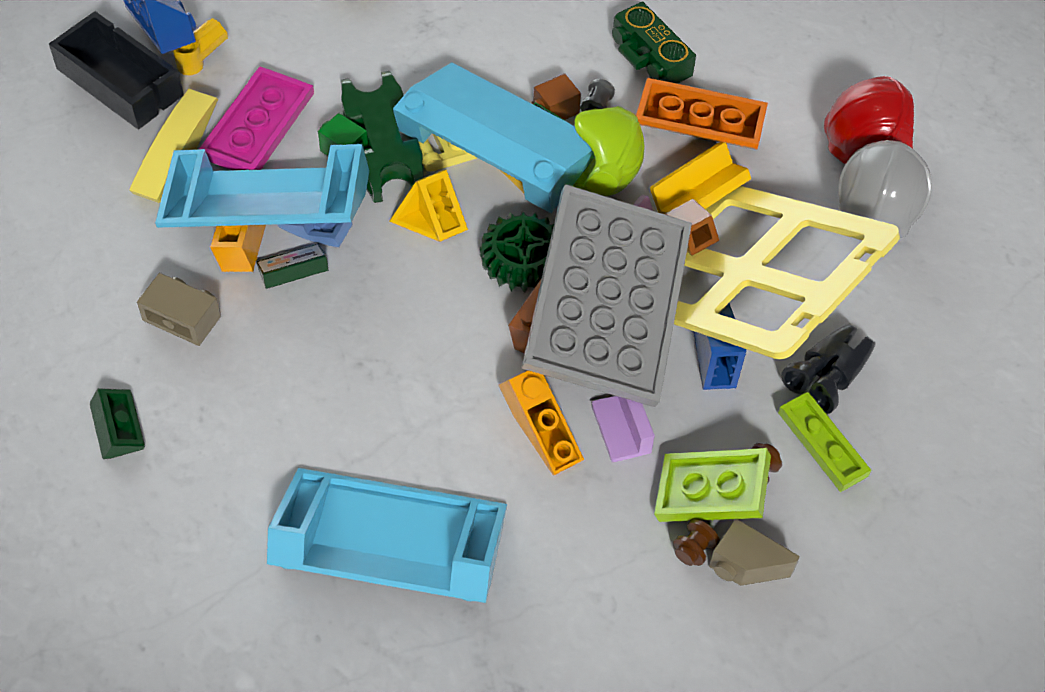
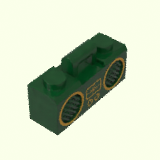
(652, 44)

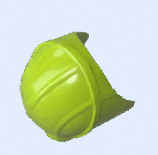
(617, 148)

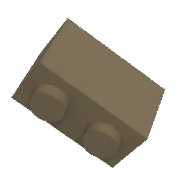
(179, 308)

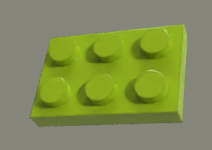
(713, 485)

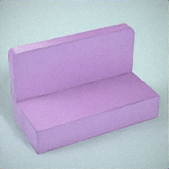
(623, 427)

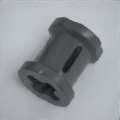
(599, 94)

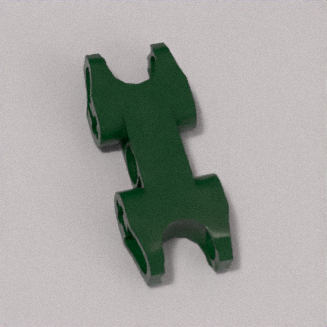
(386, 152)

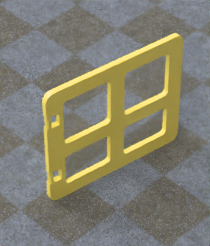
(750, 270)

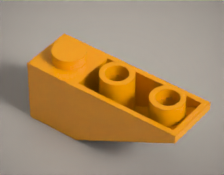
(237, 247)
(541, 420)

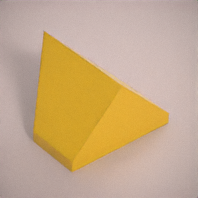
(431, 208)

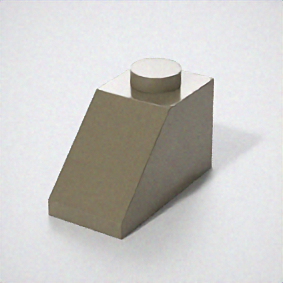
(751, 557)

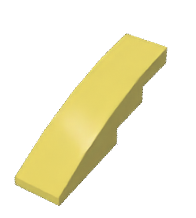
(179, 132)

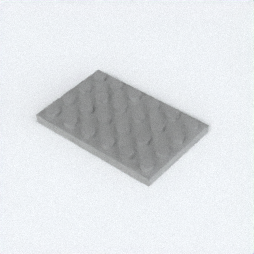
(608, 296)

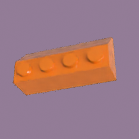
(701, 113)

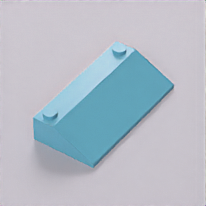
(496, 129)
(206, 197)
(387, 535)

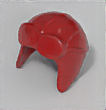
(868, 114)

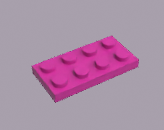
(257, 120)

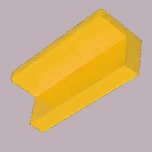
(702, 179)

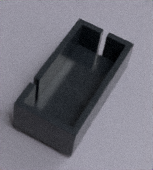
(116, 69)

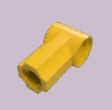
(208, 37)

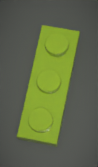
(824, 441)

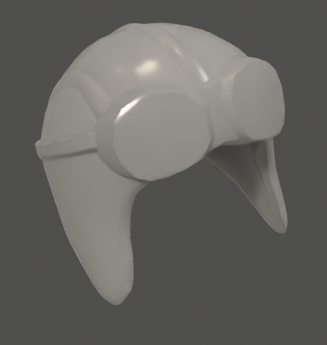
(886, 184)

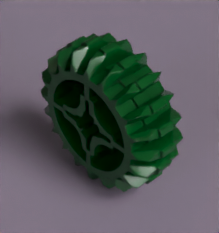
(503, 250)

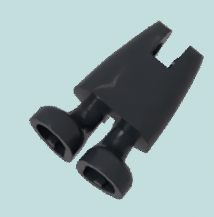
(831, 361)

